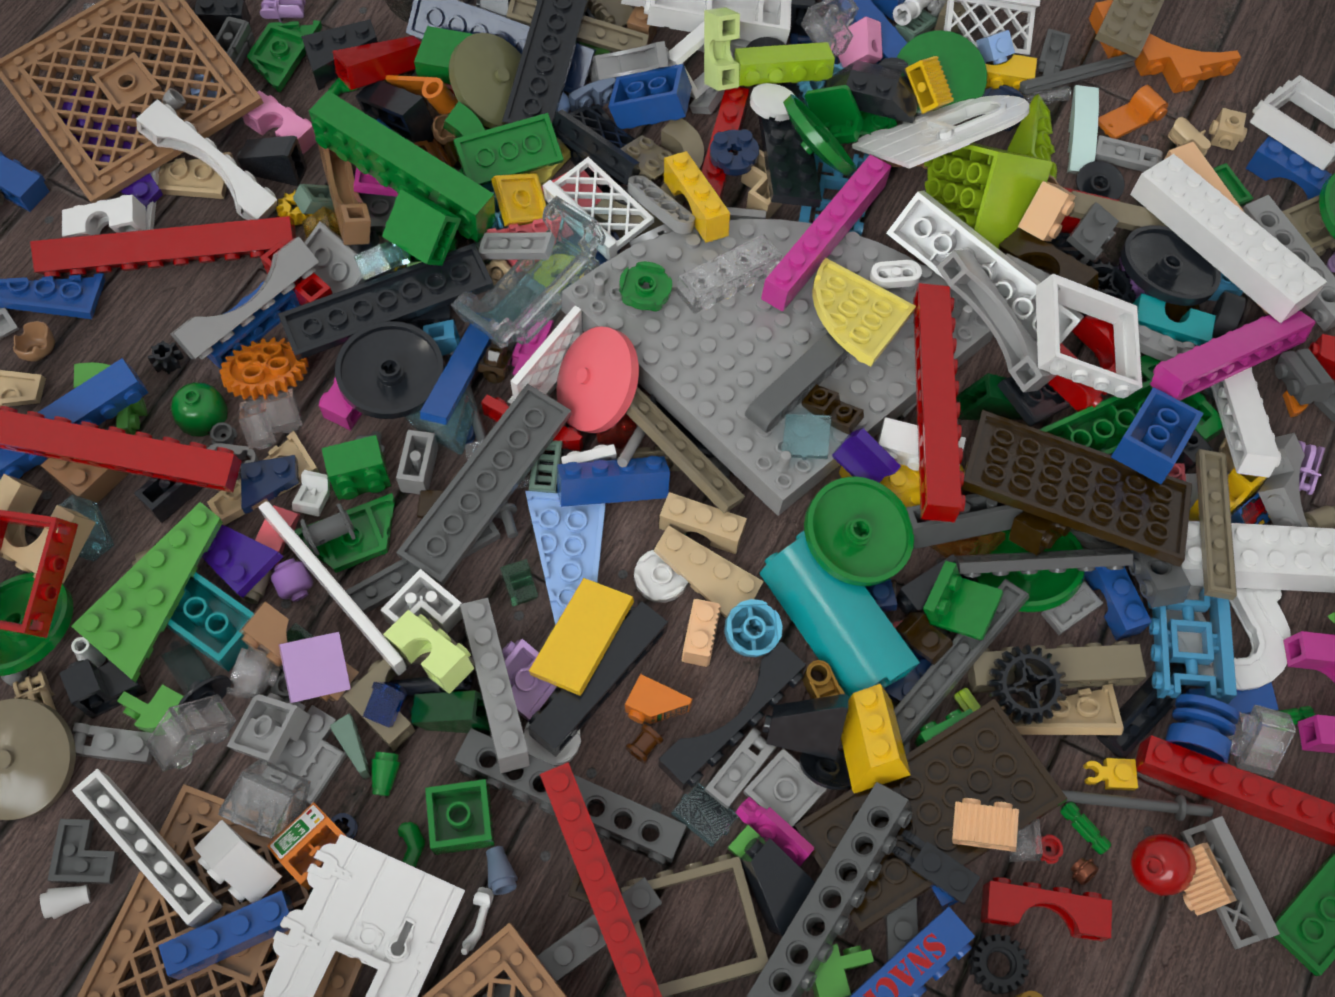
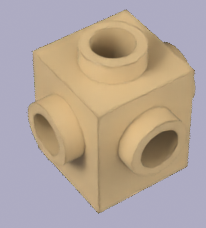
(1228, 129)

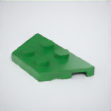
(280, 51)
(372, 532)

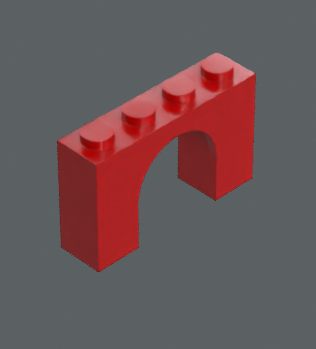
(1100, 339)

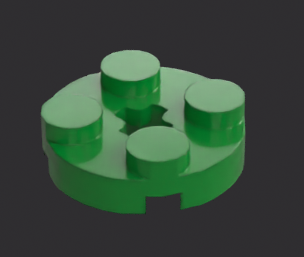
(641, 298)

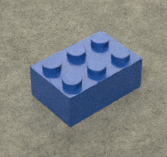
(650, 97)
(1157, 435)

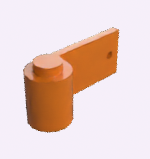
(429, 87)
(1142, 109)

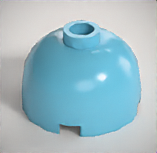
(753, 628)

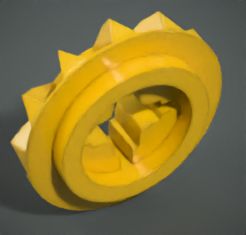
(285, 209)

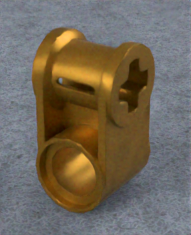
(824, 688)

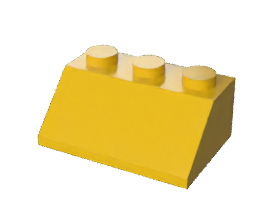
(872, 740)

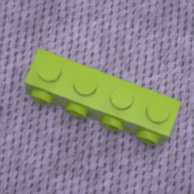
(784, 63)

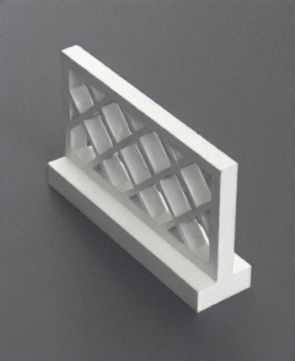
(1024, 6)
(611, 245)
(544, 365)

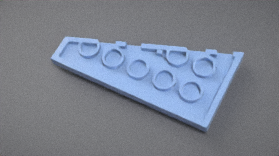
(567, 544)

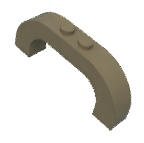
(676, 137)

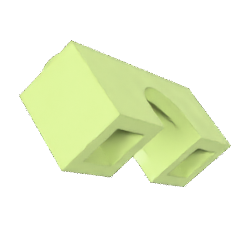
(720, 28)
(446, 663)

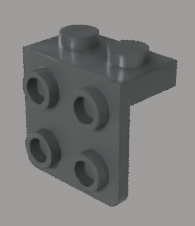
(1091, 233)

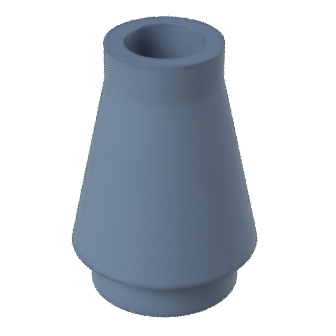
(500, 872)

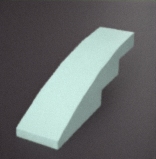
(1083, 127)

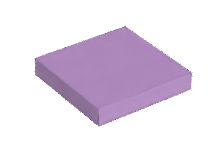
(314, 667)

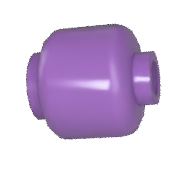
(291, 580)

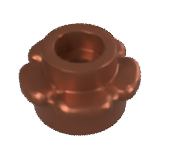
(1084, 871)

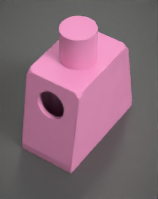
(865, 44)

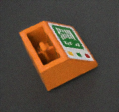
(302, 839)

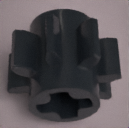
(165, 357)

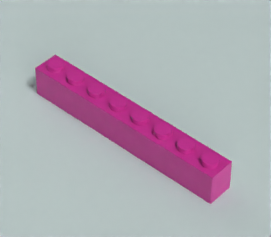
(825, 233)
(1230, 354)

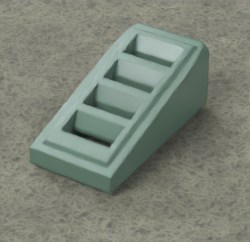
(916, 26)
(312, 198)
(535, 478)
(348, 736)

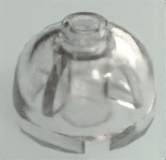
(252, 673)

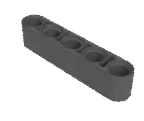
(796, 383)

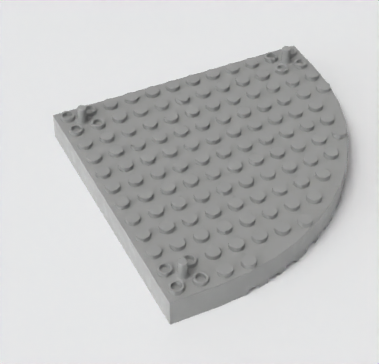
(724, 357)

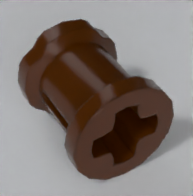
(644, 743)

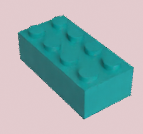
(210, 621)

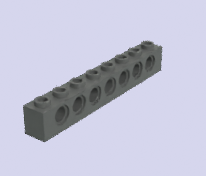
(479, 746)
(878, 804)

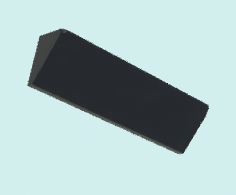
(1141, 715)

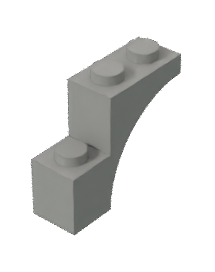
(629, 61)
(1281, 490)

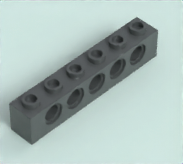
(1159, 580)

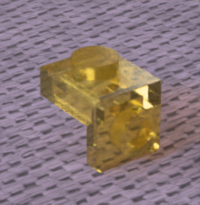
(322, 215)

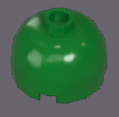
(198, 408)

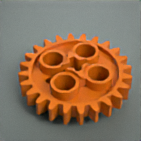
(262, 369)

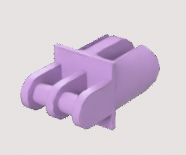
(282, 9)
(1310, 466)

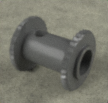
(327, 529)

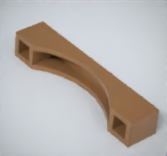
(349, 208)

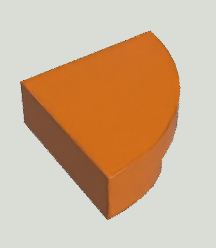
(1292, 405)

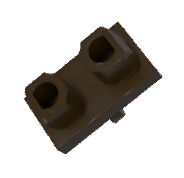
(495, 363)

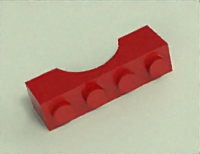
(1084, 915)

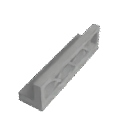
(1240, 881)

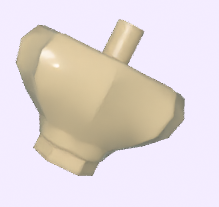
(497, 269)

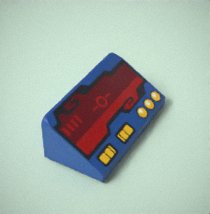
(1251, 512)

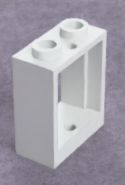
(684, 50)

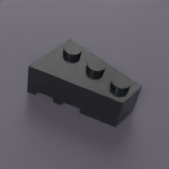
(322, 43)
(398, 109)

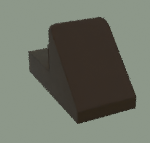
(924, 637)

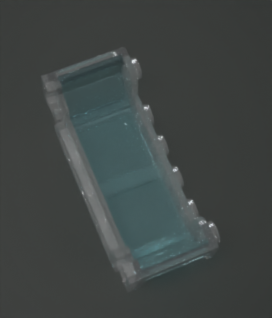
(533, 288)

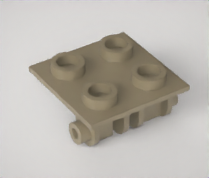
(610, 11)
(649, 155)

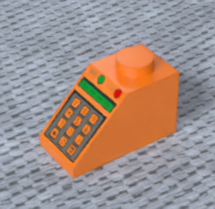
(655, 702)

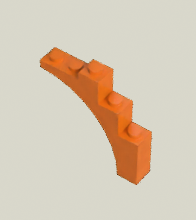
(1179, 65)

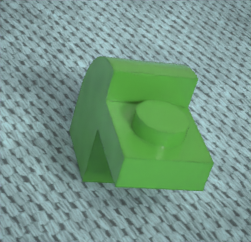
(149, 715)
(831, 976)

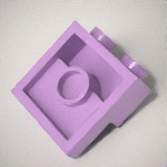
(528, 691)

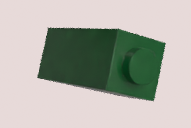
(985, 396)
(450, 712)

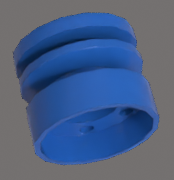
(1203, 726)

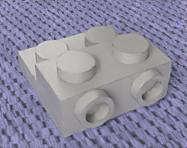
(268, 727)

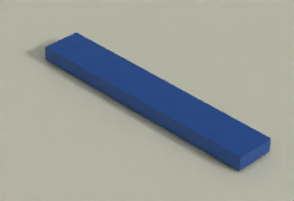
(455, 377)

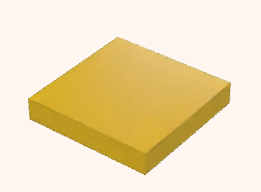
(519, 198)

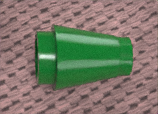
(384, 771)

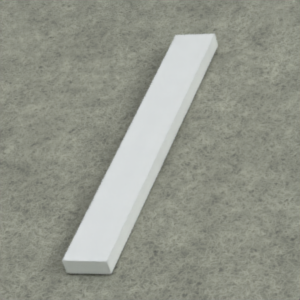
(333, 588)

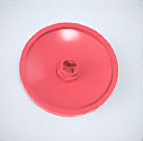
(598, 379)

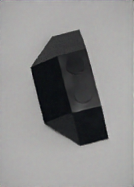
(878, 90)

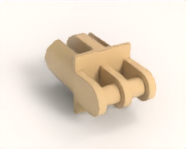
(1184, 133)
(42, 693)

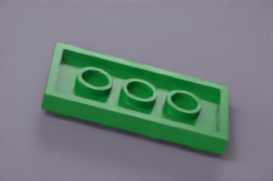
(509, 149)
(1309, 920)

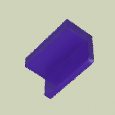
(865, 457)

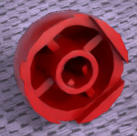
(1163, 864)

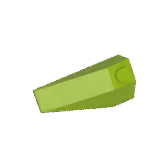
(1033, 134)

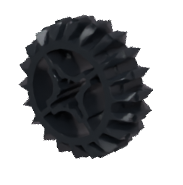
(1113, 282)
(1030, 695)

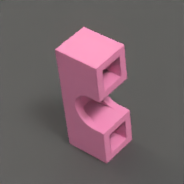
(274, 115)

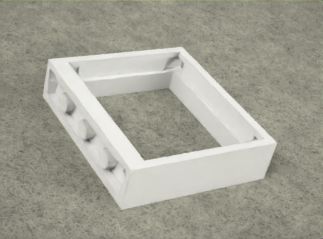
(1289, 131)
(1081, 298)

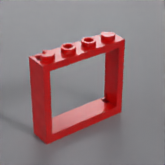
(49, 572)

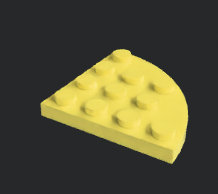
(858, 311)

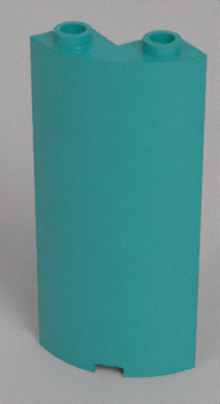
(838, 620)

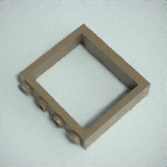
(727, 973)

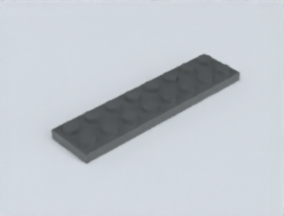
(484, 484)

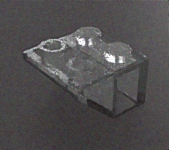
(266, 799)

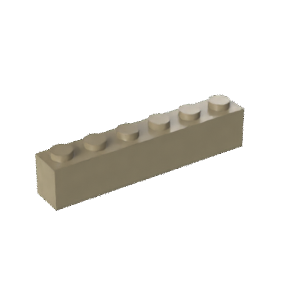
(1084, 666)

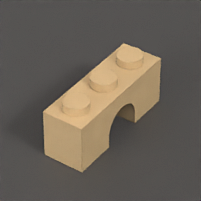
(687, 515)

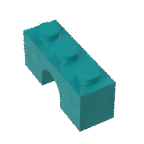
(1193, 326)

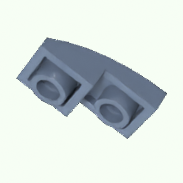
(595, 92)

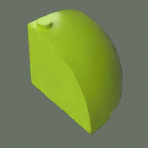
(986, 187)

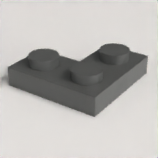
(74, 861)

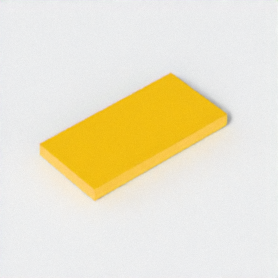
(581, 636)

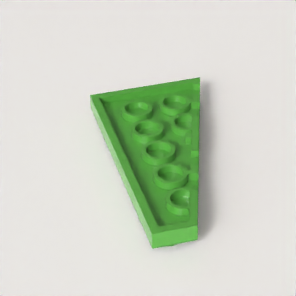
(144, 599)

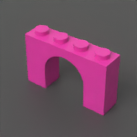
(1314, 652)

